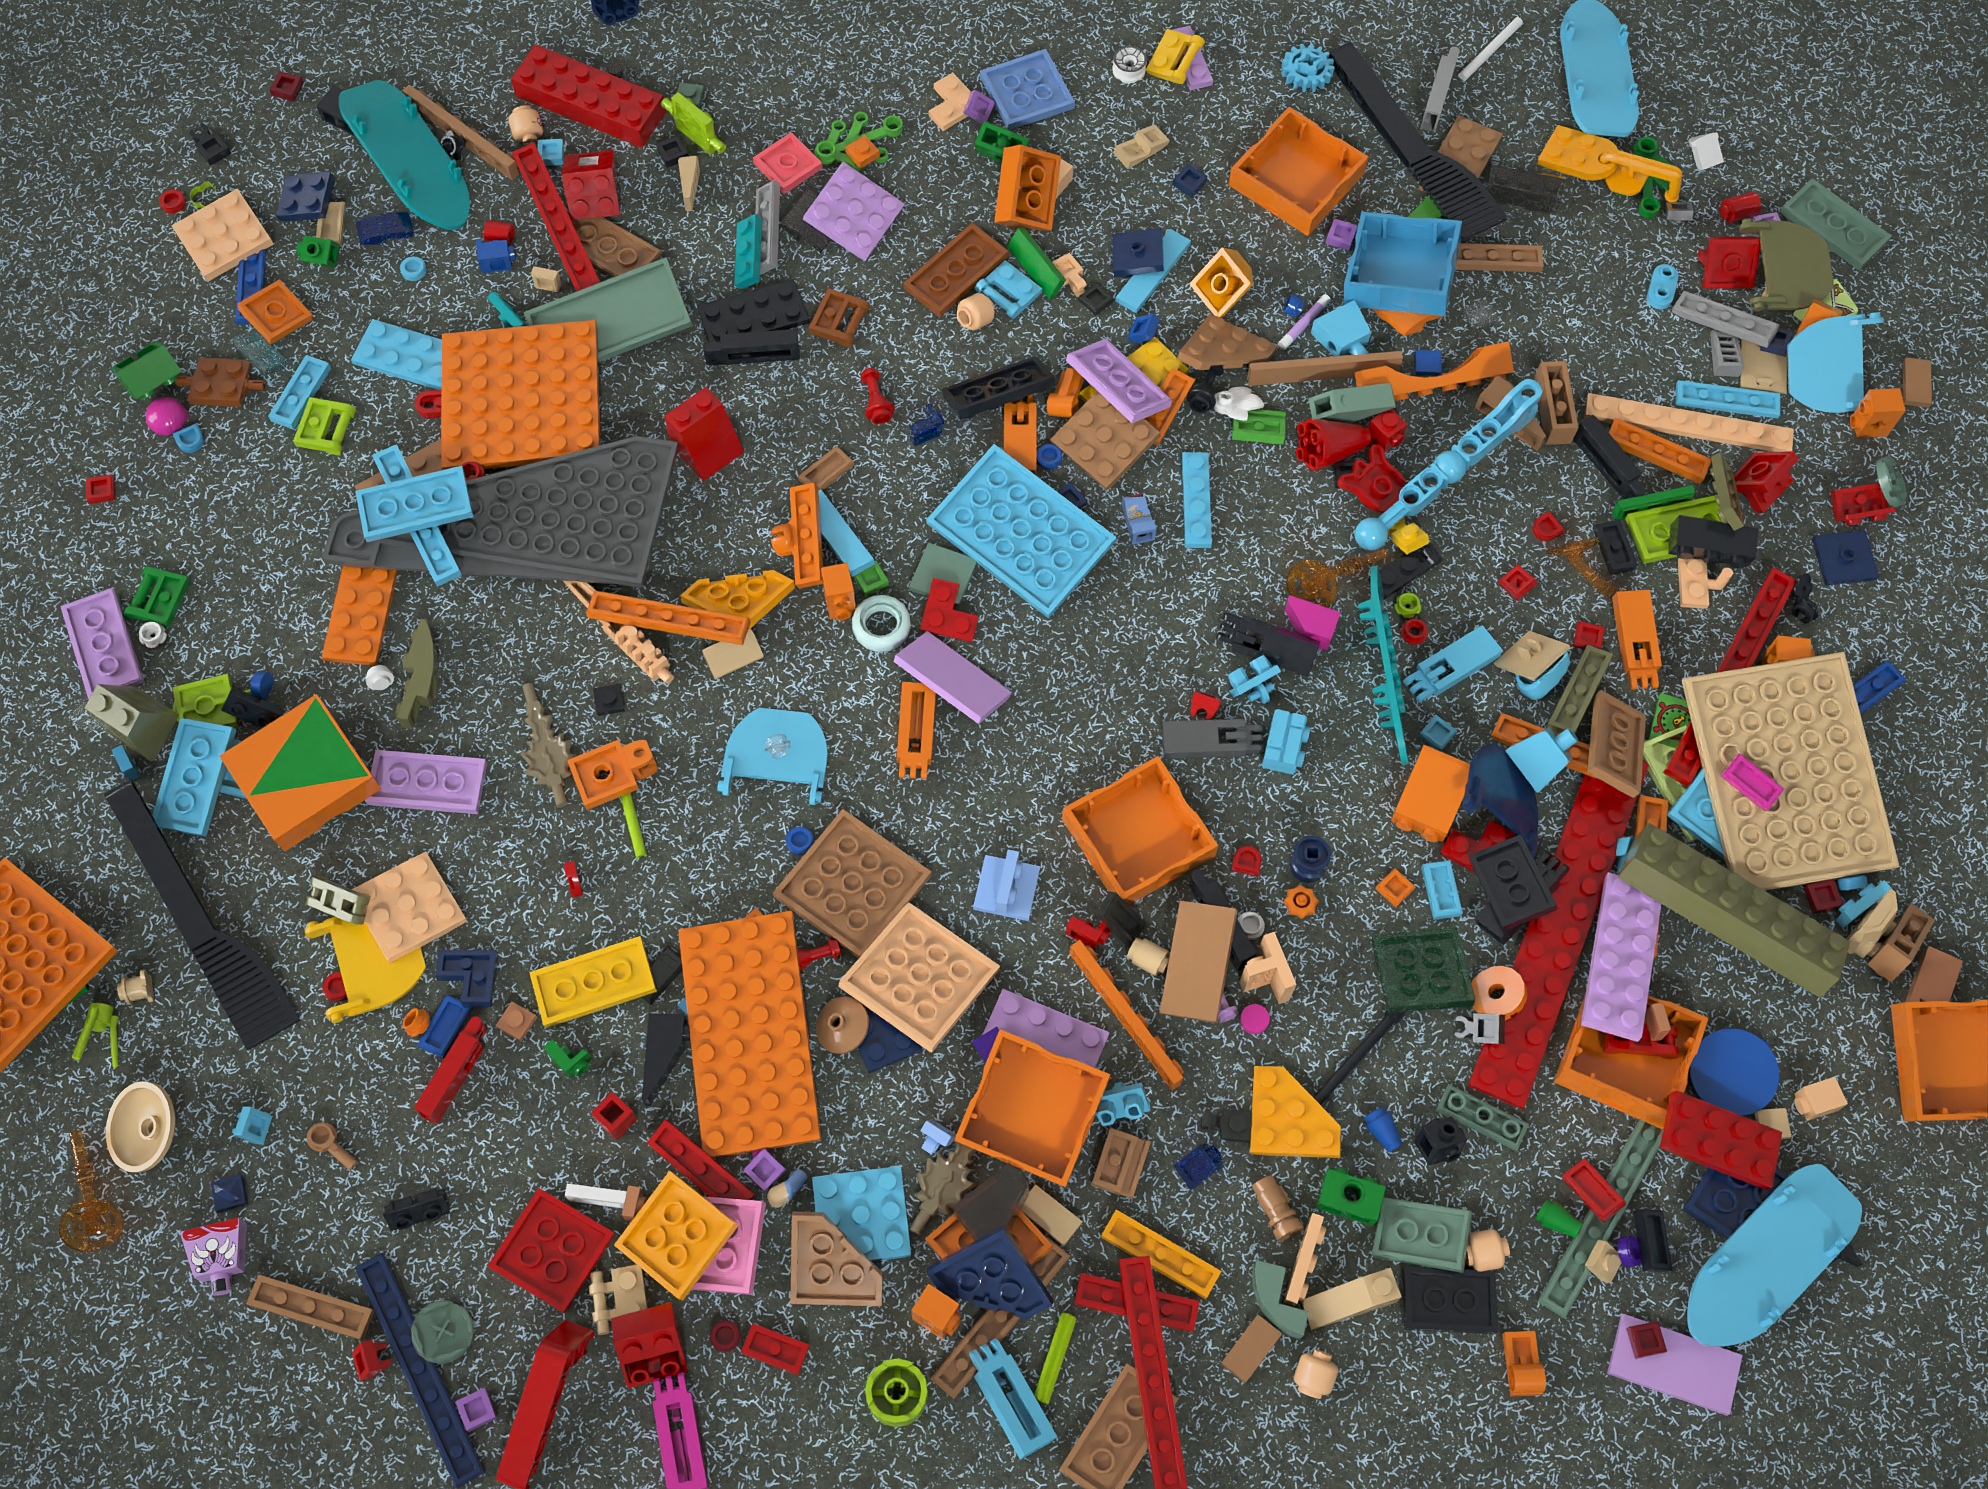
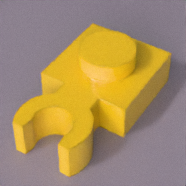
(1408, 537)

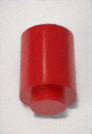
(1740, 207)

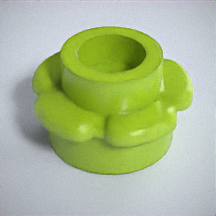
(1408, 599)

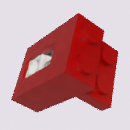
(591, 184)

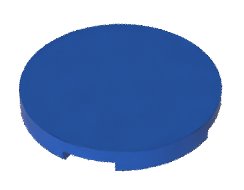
(1734, 1071)

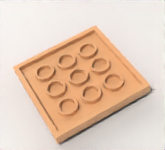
(919, 976)

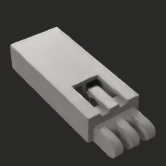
(1439, 90)

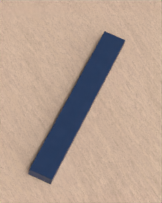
(419, 1373)

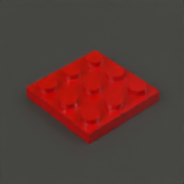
(551, 1250)

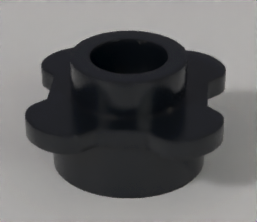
(453, 144)

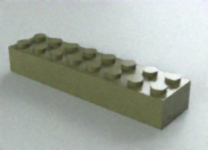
(1735, 910)

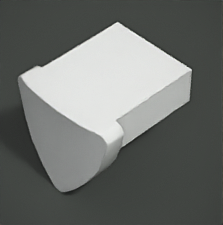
(1706, 150)

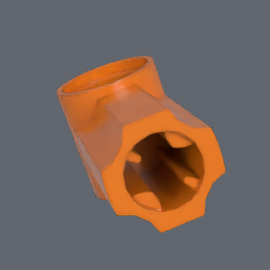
(1065, 399)

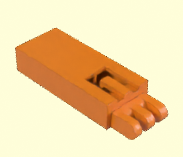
(1021, 439)
(1637, 625)
(916, 722)

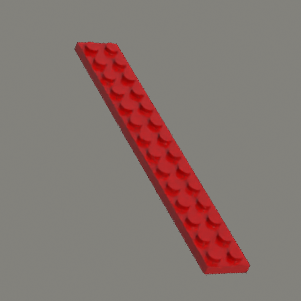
(1556, 940)

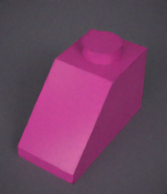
(1312, 620)

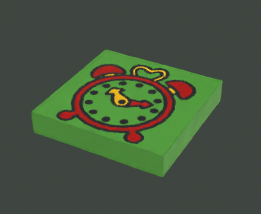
(1669, 715)

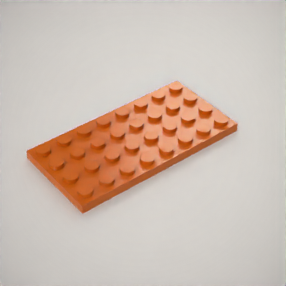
(749, 1035)

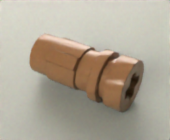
(1275, 1205)

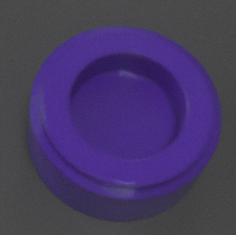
(1629, 1251)

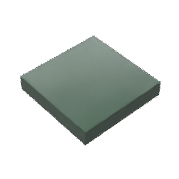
(943, 565)

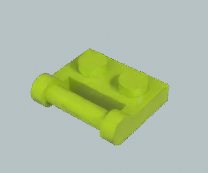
(316, 423)

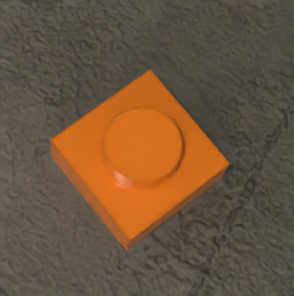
(862, 152)

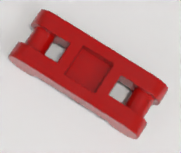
(1644, 1046)

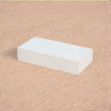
(595, 1195)

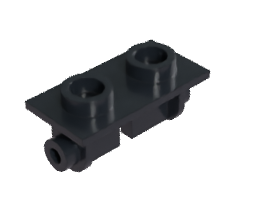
(243, 707)
(403, 1213)

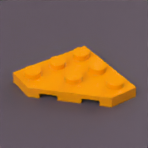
(740, 594)
(1289, 1118)

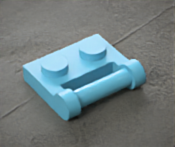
(1012, 283)

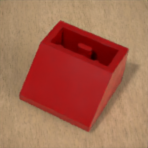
(649, 1345)

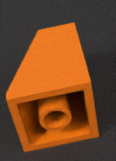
(1432, 794)

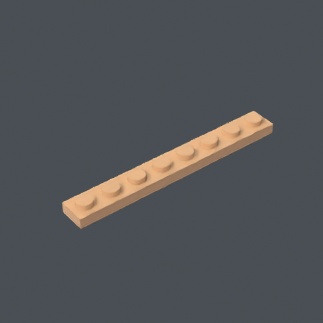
(1690, 423)

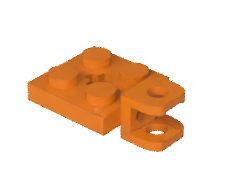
(624, 769)

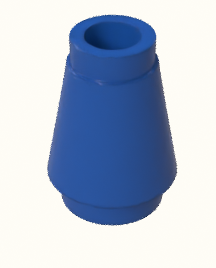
(1383, 1128)

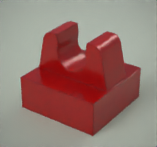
(1205, 701)
(366, 1359)

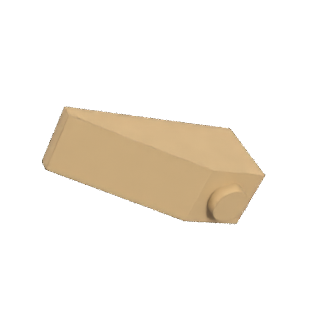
(1352, 1299)

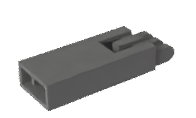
(1201, 738)

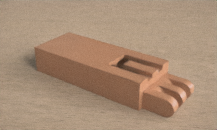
(1934, 977)

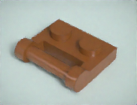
(831, 314)

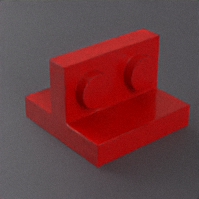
(1730, 262)
(1765, 477)

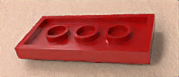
(1721, 1140)

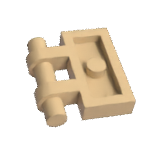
(628, 1294)

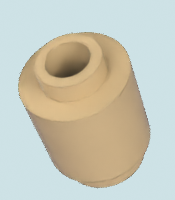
(1148, 956)

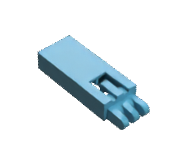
(1463, 656)
(1016, 1411)

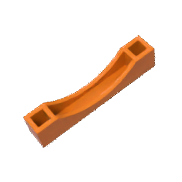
(1482, 363)

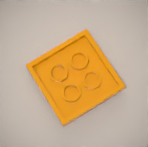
(676, 1235)

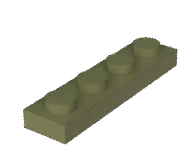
(1727, 492)
(1580, 690)

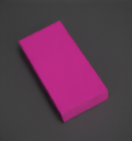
(1752, 782)

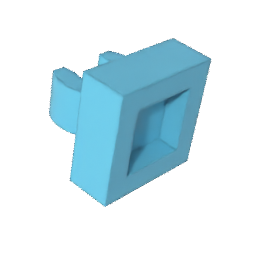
(252, 1125)

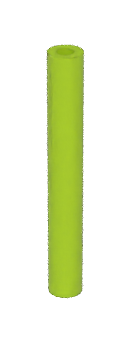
(633, 825)

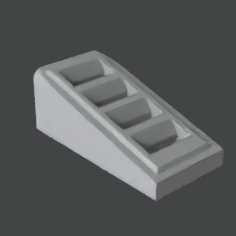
(1723, 368)

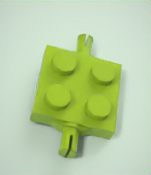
(693, 123)
(204, 701)

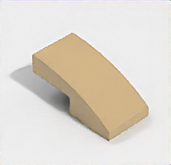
(1145, 143)

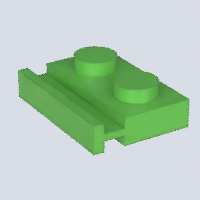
(1261, 426)

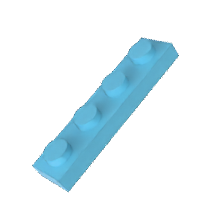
(1196, 500)

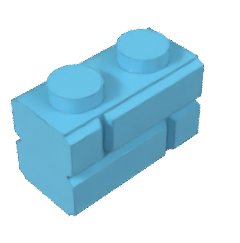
(1285, 742)

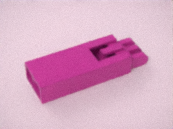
(681, 1448)

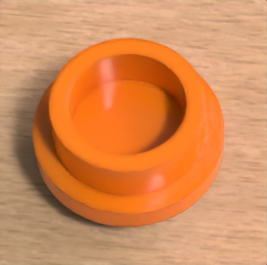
(416, 1022)

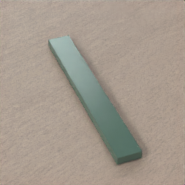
(1624, 1178)

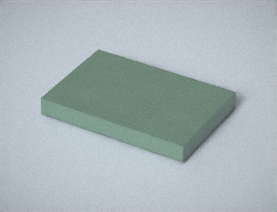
(1422, 1234)

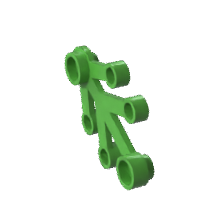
(837, 150)

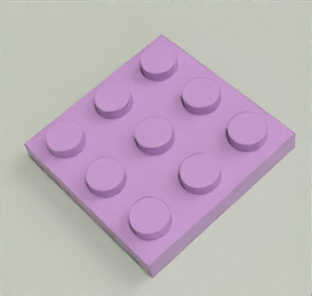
(853, 211)

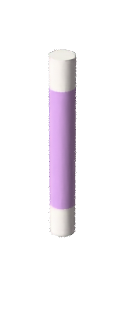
(1298, 328)

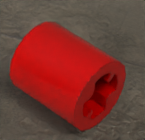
(498, 231)

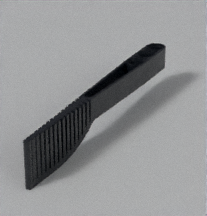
(1447, 182)
(236, 973)

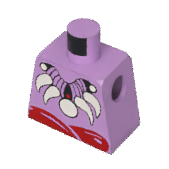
(216, 1252)

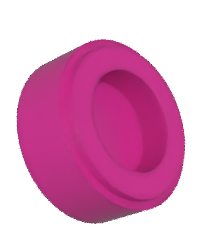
(1254, 1019)

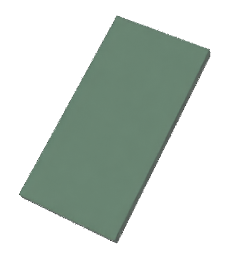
(627, 309)

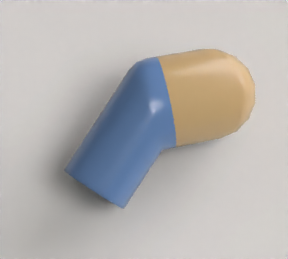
(786, 1190)

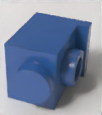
(495, 255)

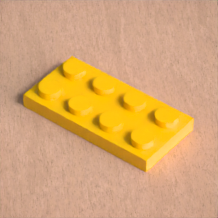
(1151, 359)
(592, 982)

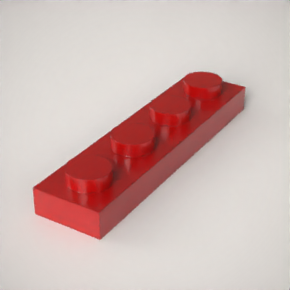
(697, 1164)
(1108, 1297)

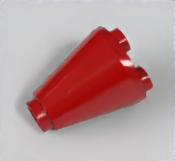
(1329, 442)

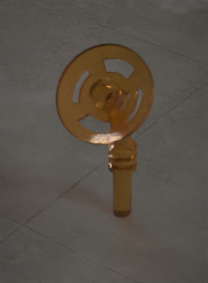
(1574, 554)
(1322, 574)
(93, 1208)

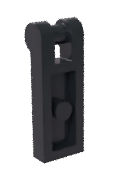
(1406, 569)

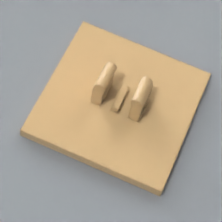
(1531, 655)

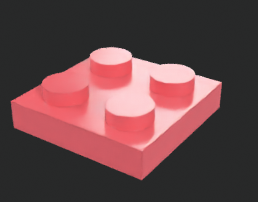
(787, 162)

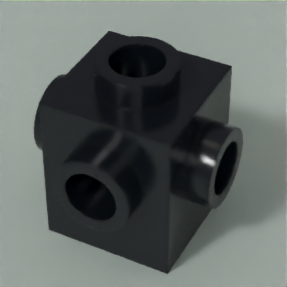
(1440, 1141)

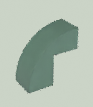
(1267, 1287)

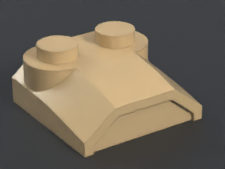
(1873, 925)

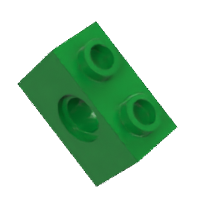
(1332, 1197)

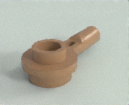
(323, 1138)

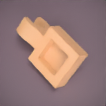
(1072, 272)

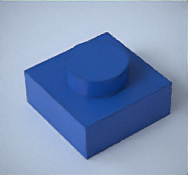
(1143, 328)

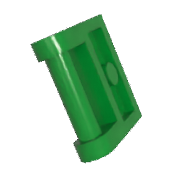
(163, 600)

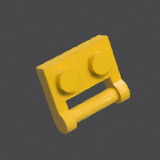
(1169, 53)

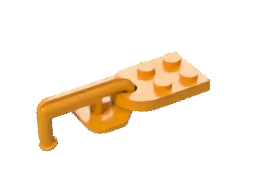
(1599, 158)

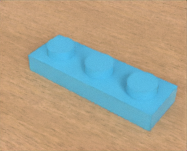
(302, 385)

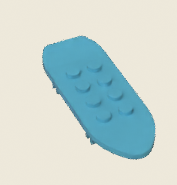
(1598, 70)
(1772, 1257)

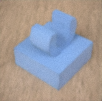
(937, 1135)

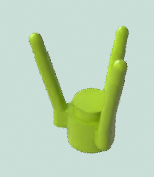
(97, 1019)

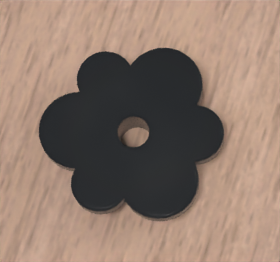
(1803, 586)

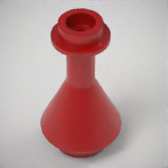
(879, 407)
(807, 956)

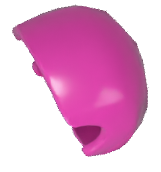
(166, 415)

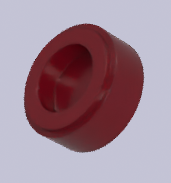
(725, 1336)

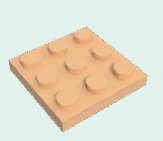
(222, 234)
(409, 907)

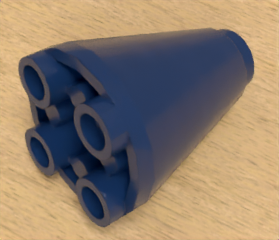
(614, 10)

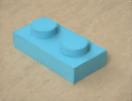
(1869, 895)

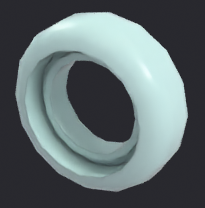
(885, 642)

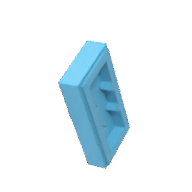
(1441, 890)

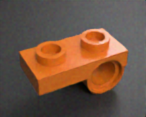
(1524, 1371)

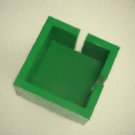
(147, 372)

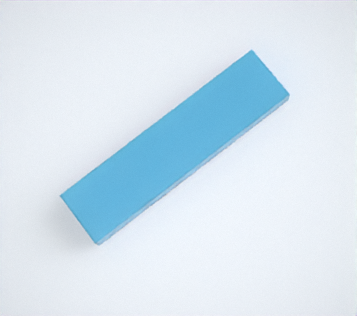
(1143, 285)
(1728, 399)
(842, 538)

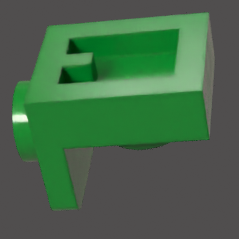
(563, 1058)

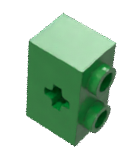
(994, 139)

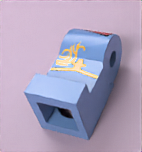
(1138, 518)

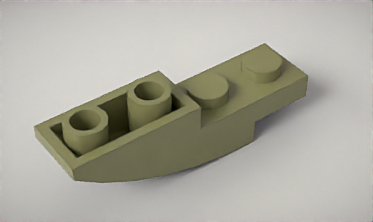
(423, 668)

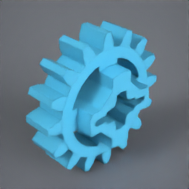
(1307, 67)

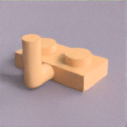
(1695, 583)

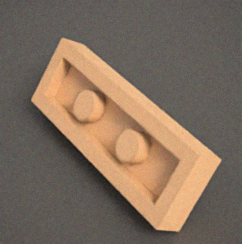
(1305, 1261)

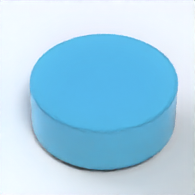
(413, 268)

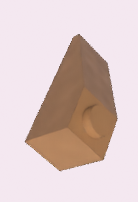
(1493, 395)
(1902, 943)

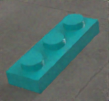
(748, 252)

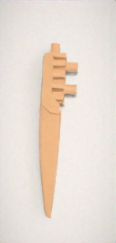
(628, 639)

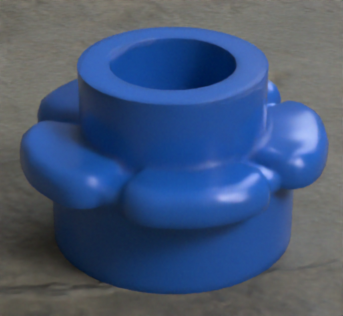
(1293, 305)

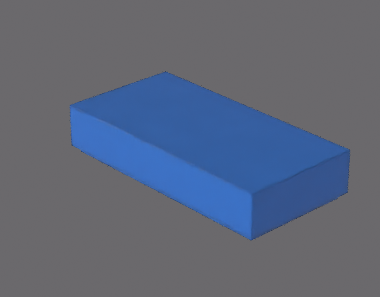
(444, 1027)

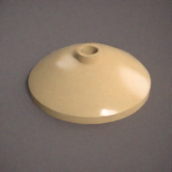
(140, 1127)

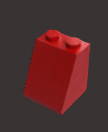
(703, 434)

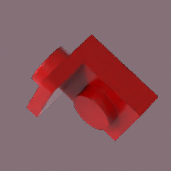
(1085, 931)

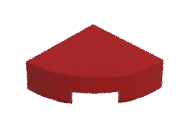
(573, 878)

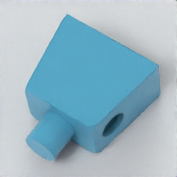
(1343, 330)
(1542, 755)

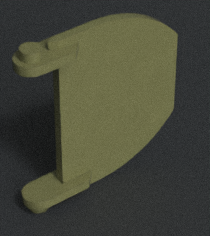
(1794, 265)

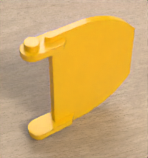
(364, 969)

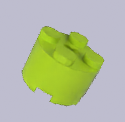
(883, 1380)

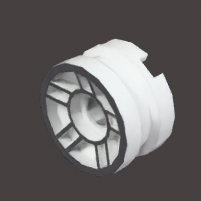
(1129, 56)

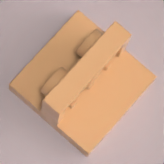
(1270, 969)

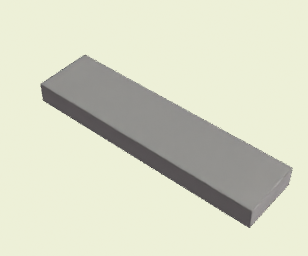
(768, 209)
(1725, 319)

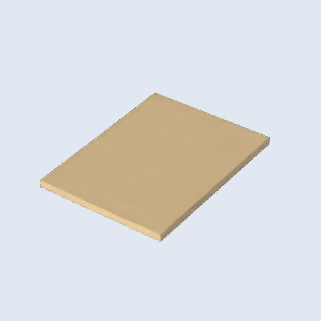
(1809, 737)

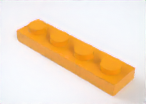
(1164, 1255)

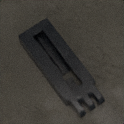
(753, 347)
(1604, 451)
(1279, 645)
(1211, 894)
(1486, 917)

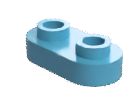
(1662, 284)

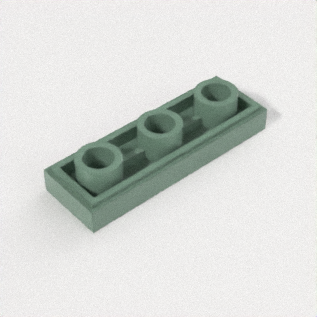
(1466, 1109)

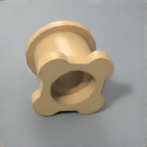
(136, 988)

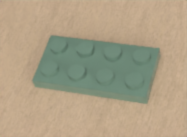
(1838, 223)

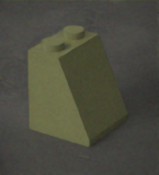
(132, 718)

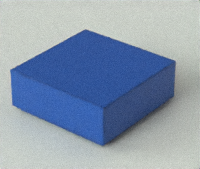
(1427, 363)

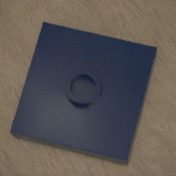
(1138, 252)
(1845, 557)

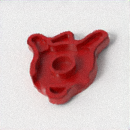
(1375, 482)

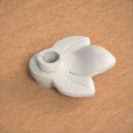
(1237, 402)

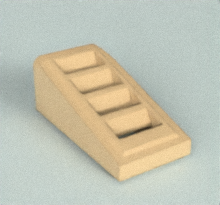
(689, 176)

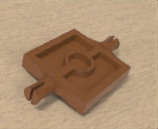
(220, 382)

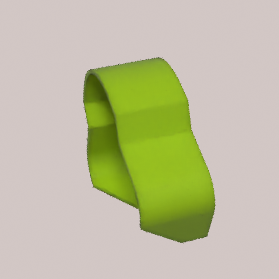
(199, 189)

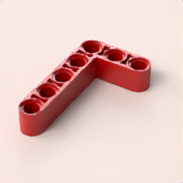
(540, 1400)

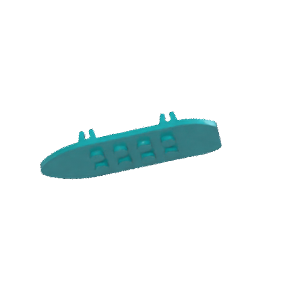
(407, 153)
(1384, 639)

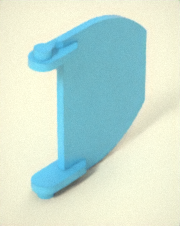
(1828, 363)
(802, 764)

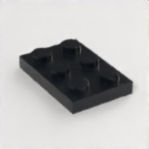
(1512, 882)
(1450, 1300)

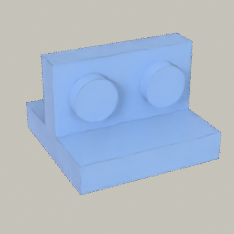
(1007, 886)

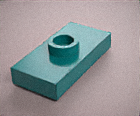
(508, 314)

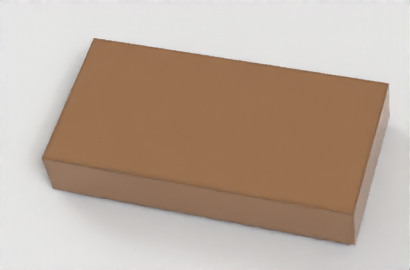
(1917, 382)
(827, 469)
(1251, 1349)

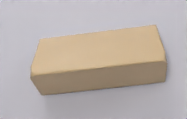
(728, 657)

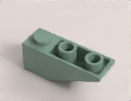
(1352, 403)

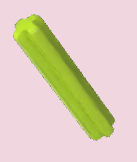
(1055, 1358)

